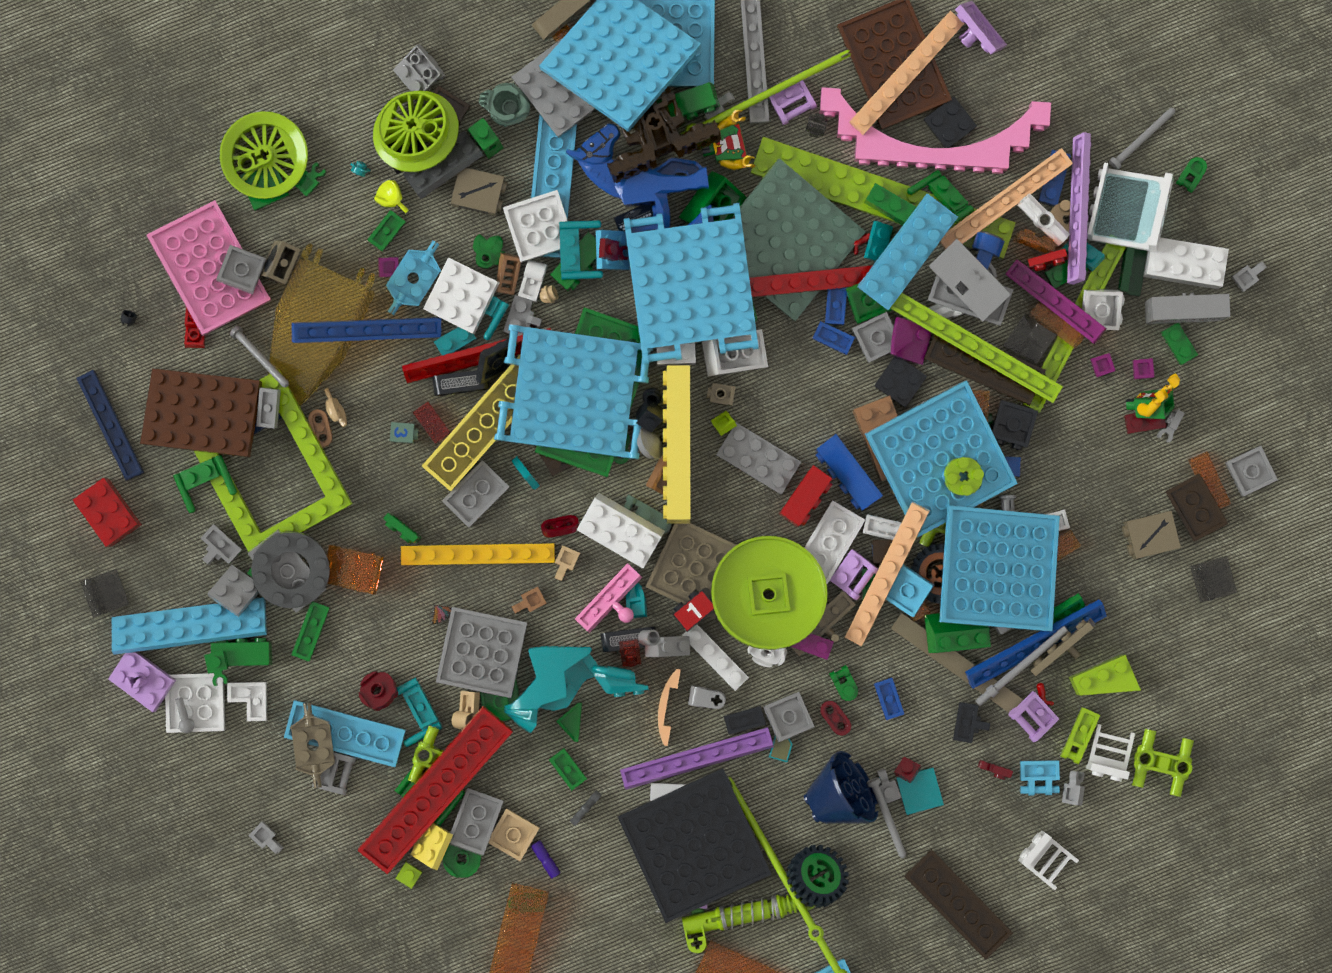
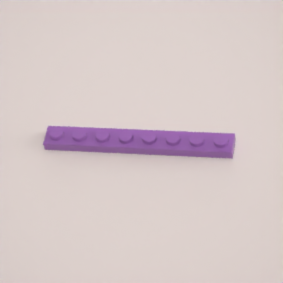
(696, 758)

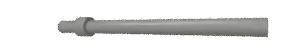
(993, 690)

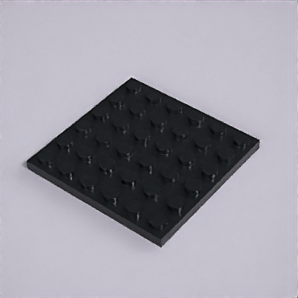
(694, 845)

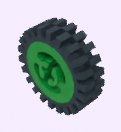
(825, 888)

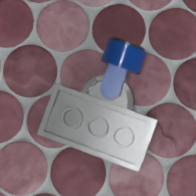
(988, 246)

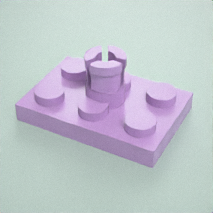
(978, 29)
(142, 680)

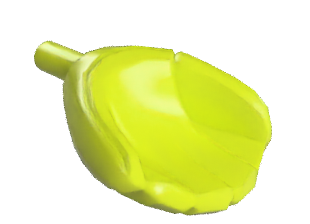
(390, 195)

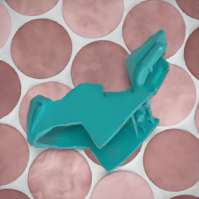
(558, 678)

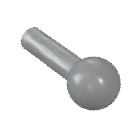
(185, 725)

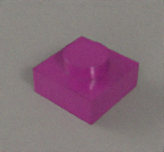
(387, 266)
(1102, 365)
(1143, 368)

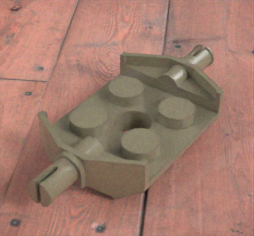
(307, 760)

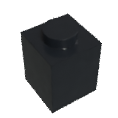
(649, 415)

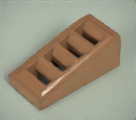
(514, 274)

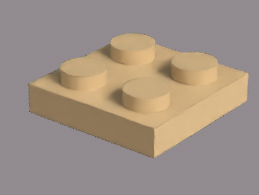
(513, 834)

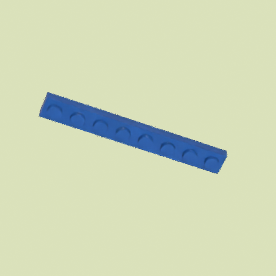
(366, 330)
(1015, 654)

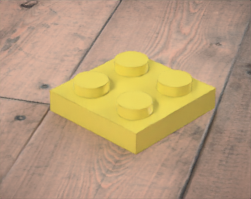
(432, 846)

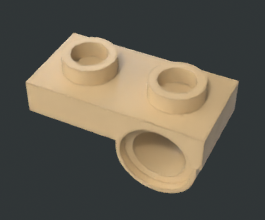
(468, 708)

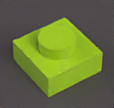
(723, 423)
(408, 875)

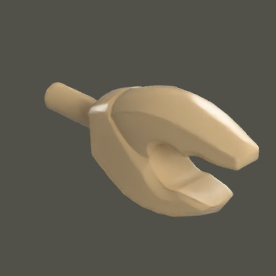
(335, 409)

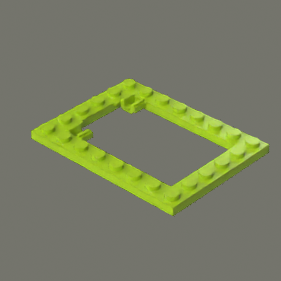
(335, 494)

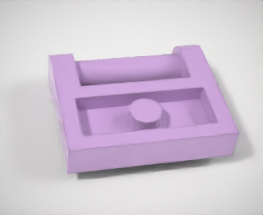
(789, 96)
(848, 572)
(1038, 711)

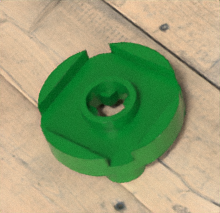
(460, 869)

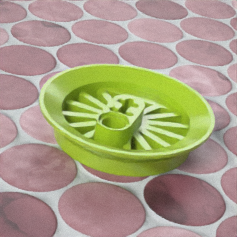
(414, 128)
(294, 144)

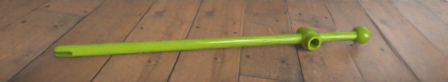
(777, 88)
(783, 876)

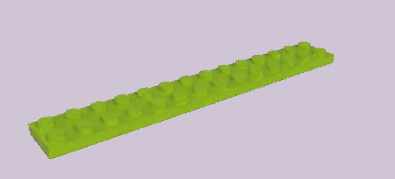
(851, 185)

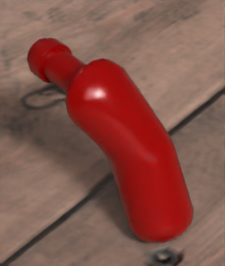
(863, 239)
(1041, 693)

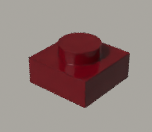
(907, 769)

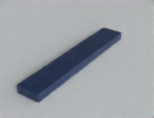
(110, 425)

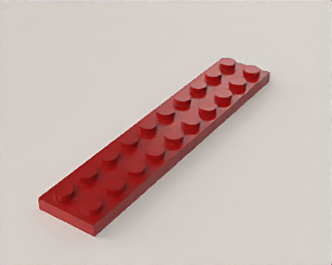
(435, 790)

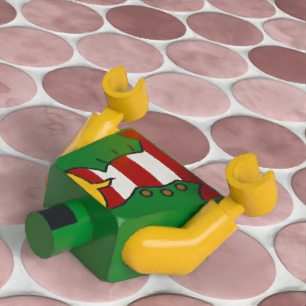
(731, 149)
(1155, 403)

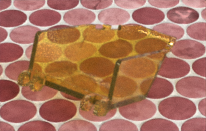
(315, 296)

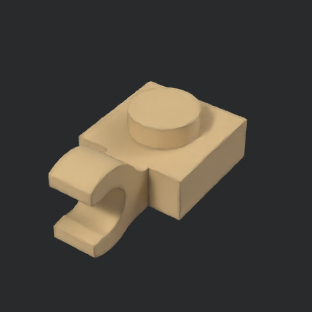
(566, 559)

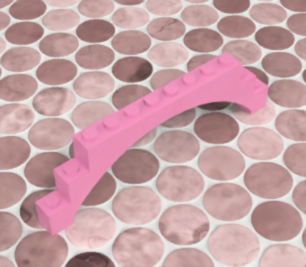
(985, 155)

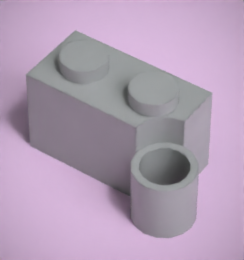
(663, 646)

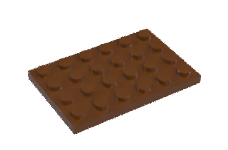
(878, 47)
(201, 412)

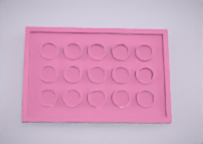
(192, 256)

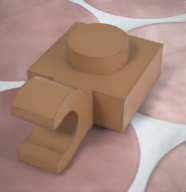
(532, 600)

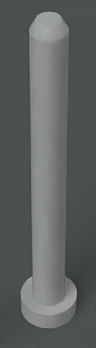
(1116, 162)
(237, 333)
(874, 783)

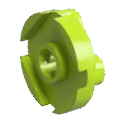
(952, 477)

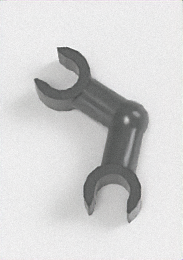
(585, 808)

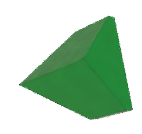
(571, 721)

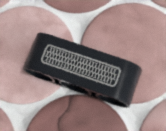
(457, 383)
(611, 640)

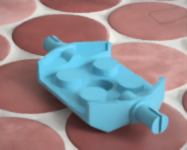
(413, 262)

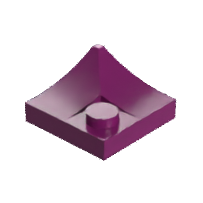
(909, 341)

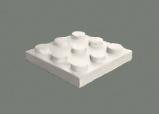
(536, 225)
(461, 295)
(202, 702)

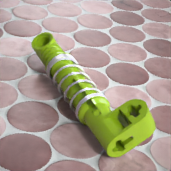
(722, 917)

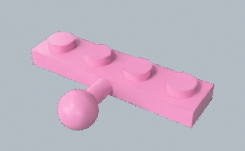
(609, 599)

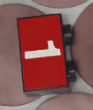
(694, 610)

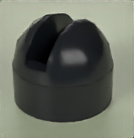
(128, 317)

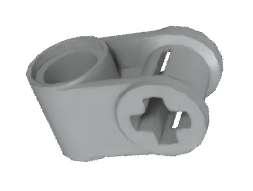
(703, 697)

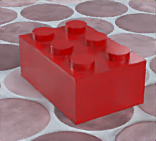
(806, 496)
(107, 512)

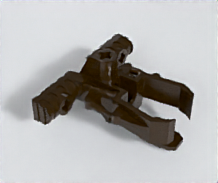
(658, 136)

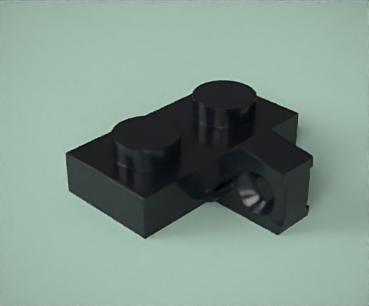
(968, 723)

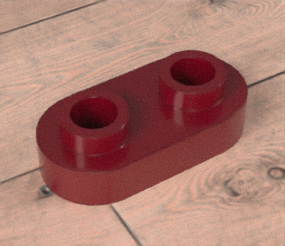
(560, 526)
(835, 717)

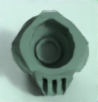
(505, 104)

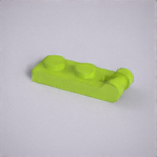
(1080, 735)

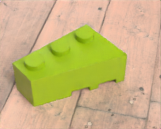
(1107, 677)

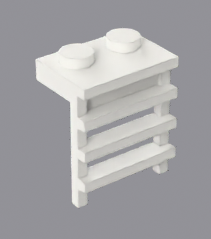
(1102, 765)
(1038, 847)

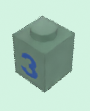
(403, 433)

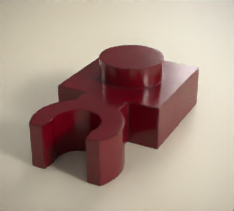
(611, 250)
(1000, 772)

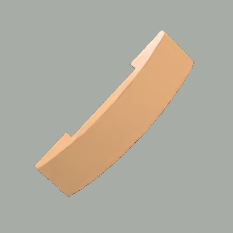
(664, 730)

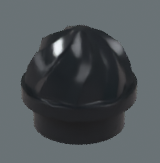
(652, 394)

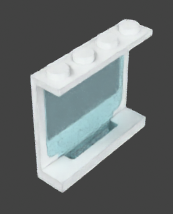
(1129, 208)

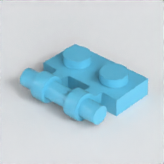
(1039, 770)

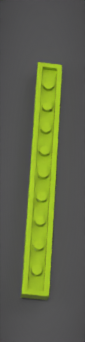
(977, 347)
(1060, 349)

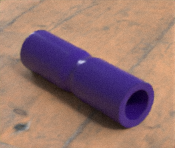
(544, 857)

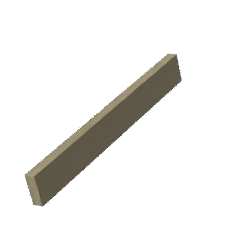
(952, 661)

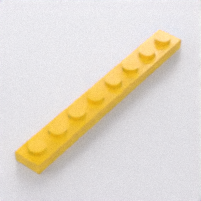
(477, 554)

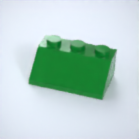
(720, 194)
(953, 636)

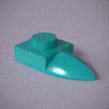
(636, 601)

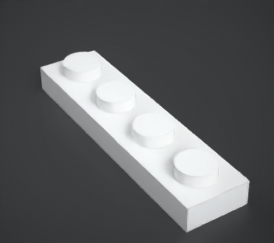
(716, 657)

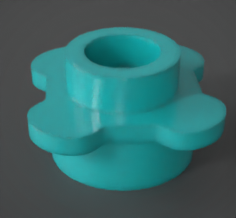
(359, 168)

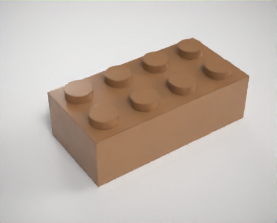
(870, 417)

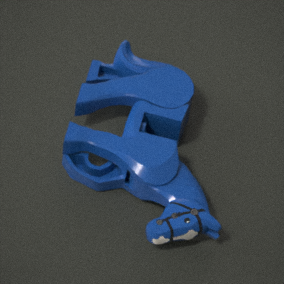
(647, 186)

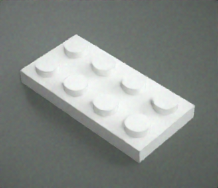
(833, 537)

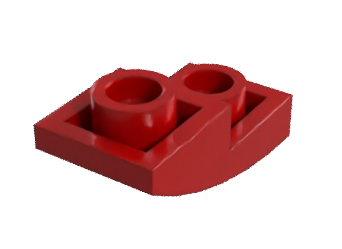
(193, 337)

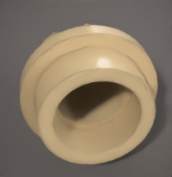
(548, 294)

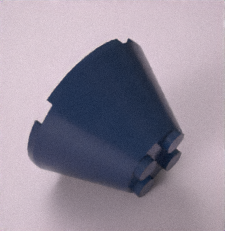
(842, 793)

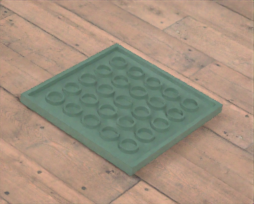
(793, 231)

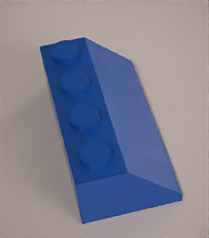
(848, 472)

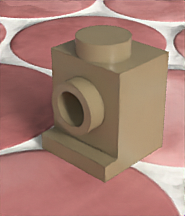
(728, 397)

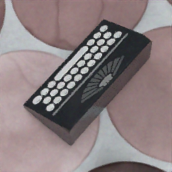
(639, 212)

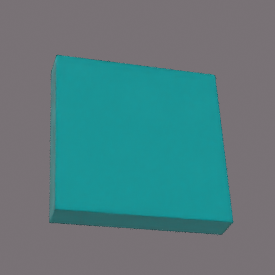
(921, 793)

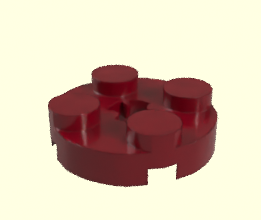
(385, 697)

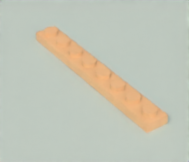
(906, 73)
(1007, 199)
(887, 573)

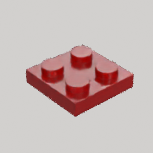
(1056, 258)

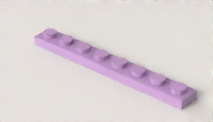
(1079, 208)

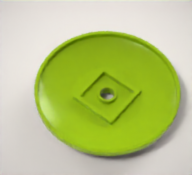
(775, 566)

